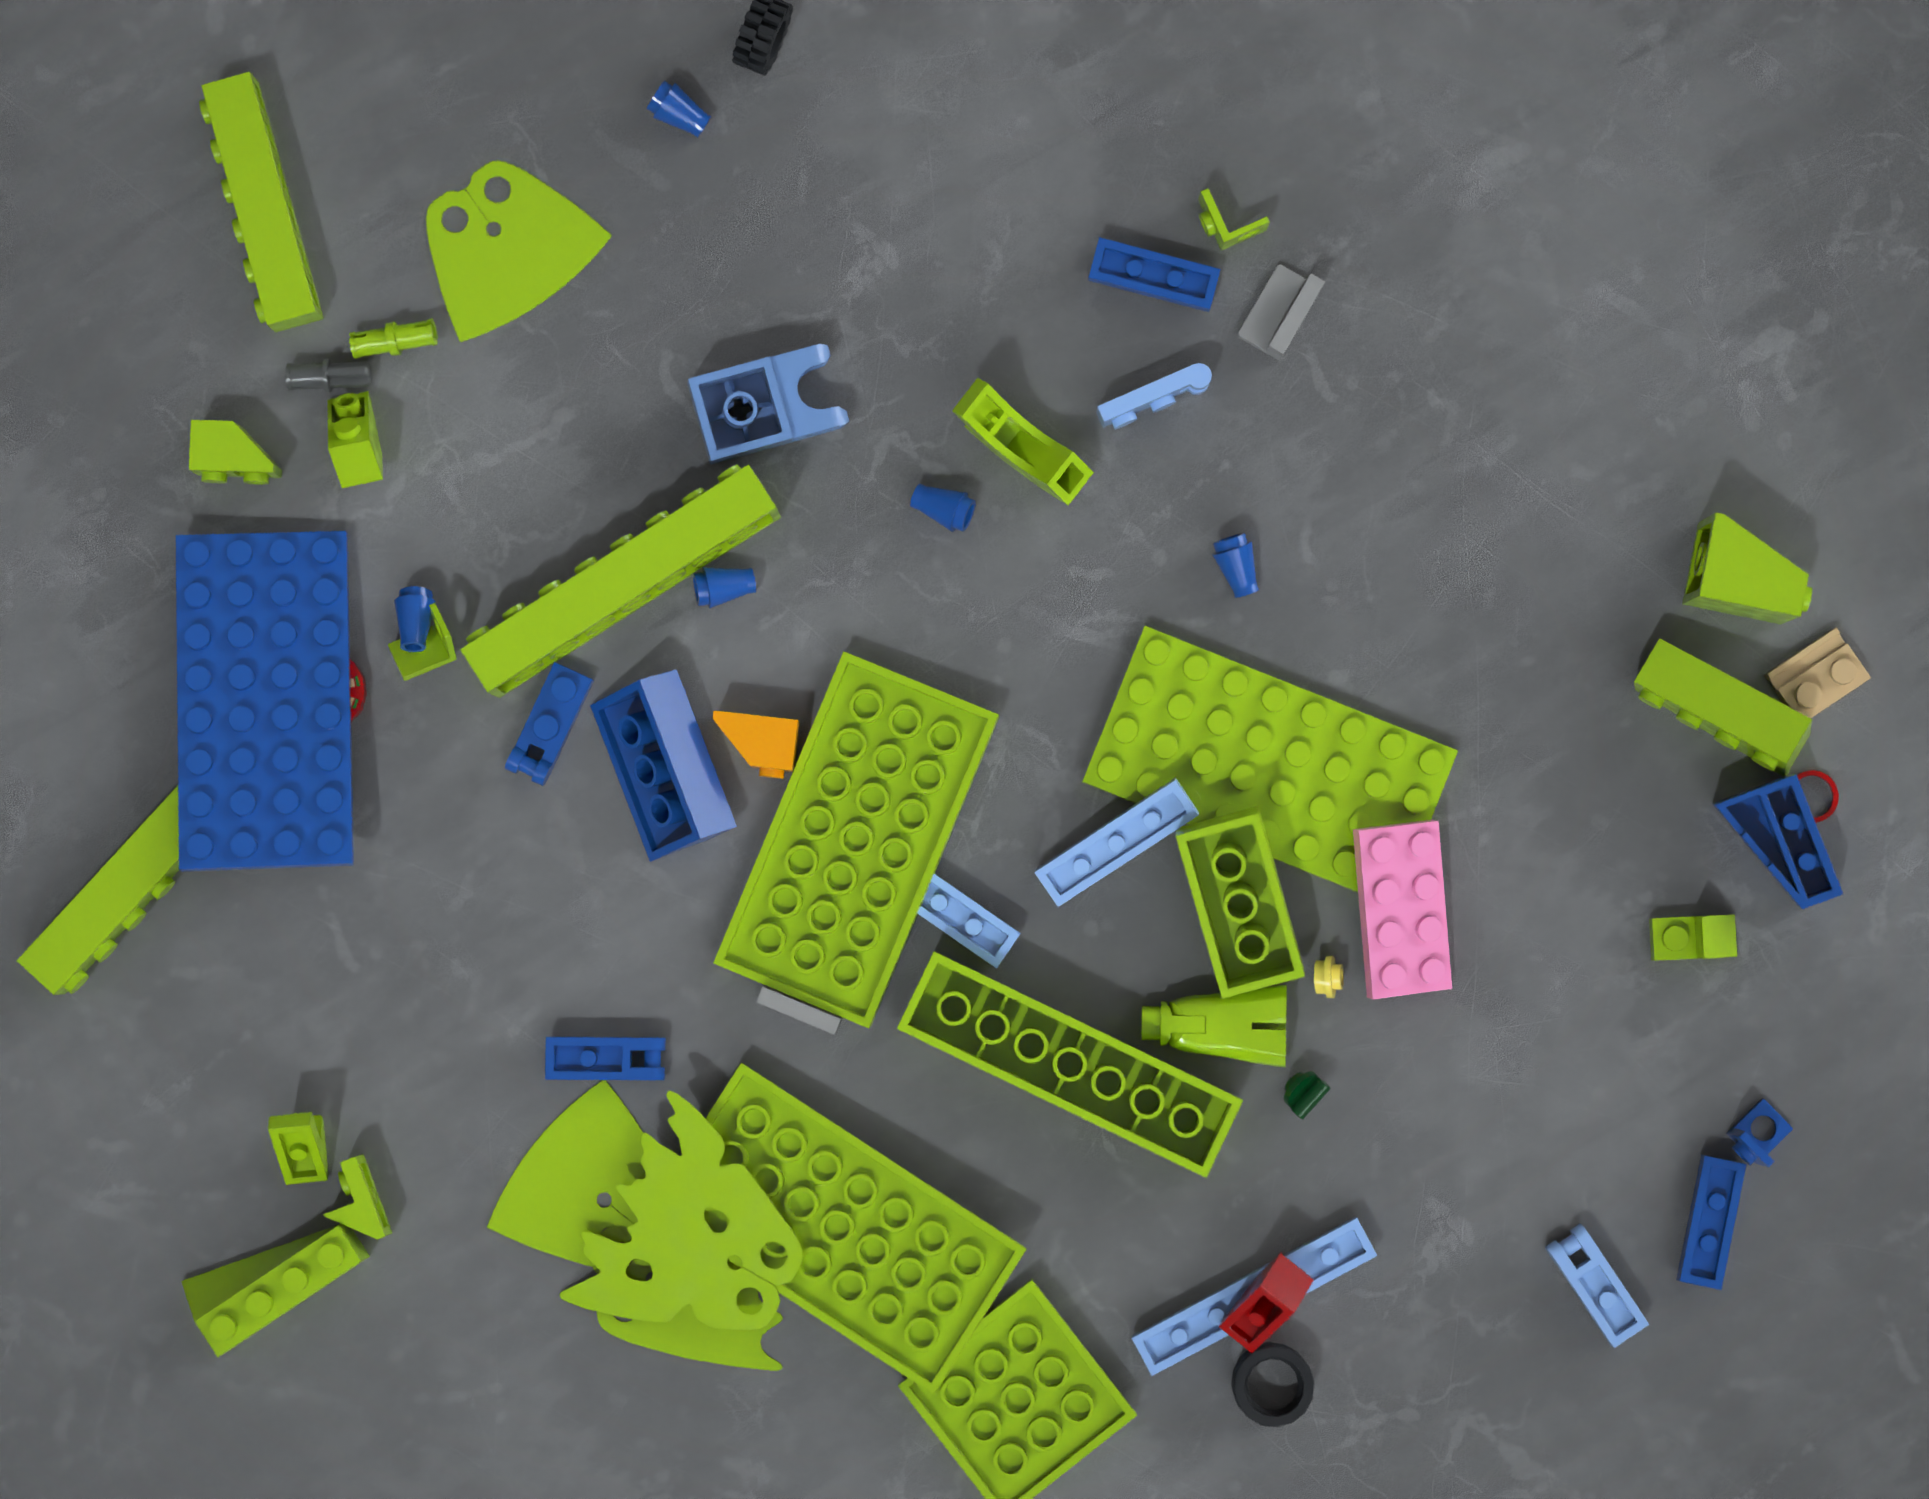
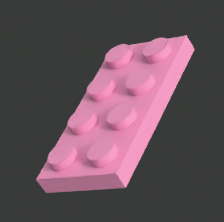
(1402, 909)

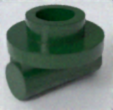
(1304, 1092)

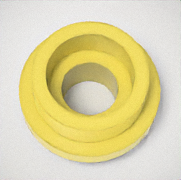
(1328, 976)

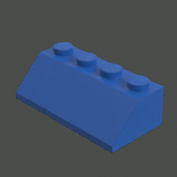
(663, 765)

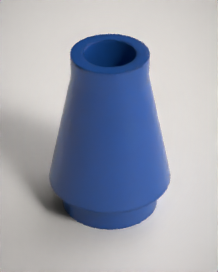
(677, 109)
(945, 506)
(1237, 564)
(722, 585)
(414, 617)

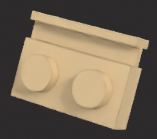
(1818, 675)

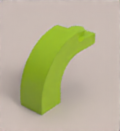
(1021, 443)

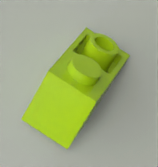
(354, 439)
(228, 450)

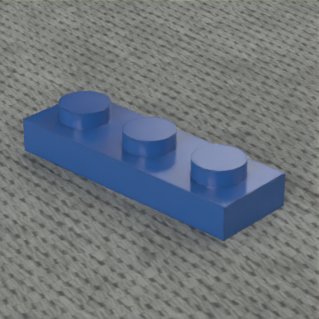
(1154, 274)
(1711, 1222)

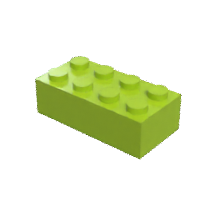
(1240, 902)

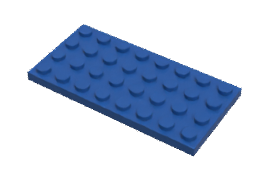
(264, 701)

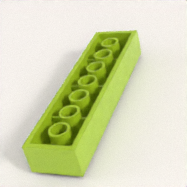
(621, 581)
(1070, 1064)

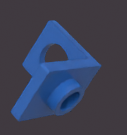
(1749, 1147)

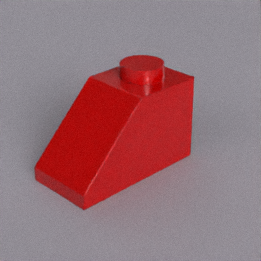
(1267, 1303)

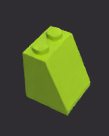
(1743, 575)

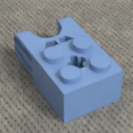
(772, 394)

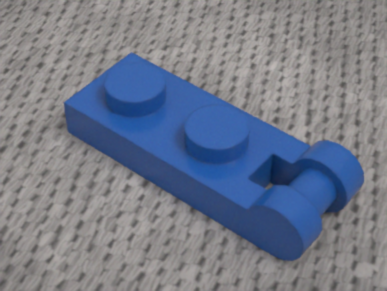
(550, 722)
(603, 1058)

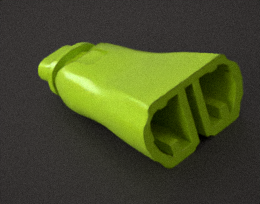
(1235, 1027)

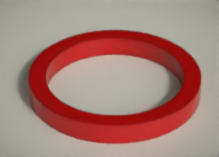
(1835, 795)

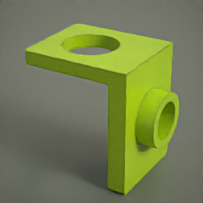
(1214, 224)
(437, 653)

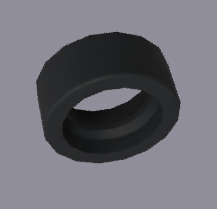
(1295, 1408)

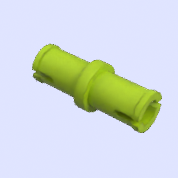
(393, 338)

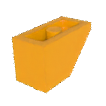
(762, 740)

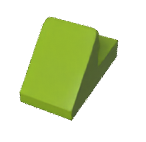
(1693, 937)
(300, 1147)
(367, 1210)

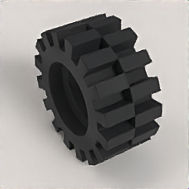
(762, 35)

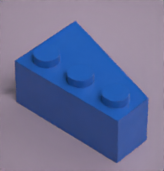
(1785, 838)

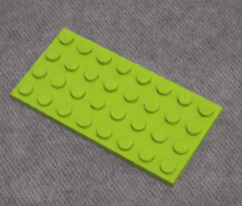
(1268, 744)
(856, 839)
(879, 1245)

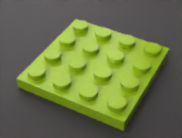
(1021, 1399)

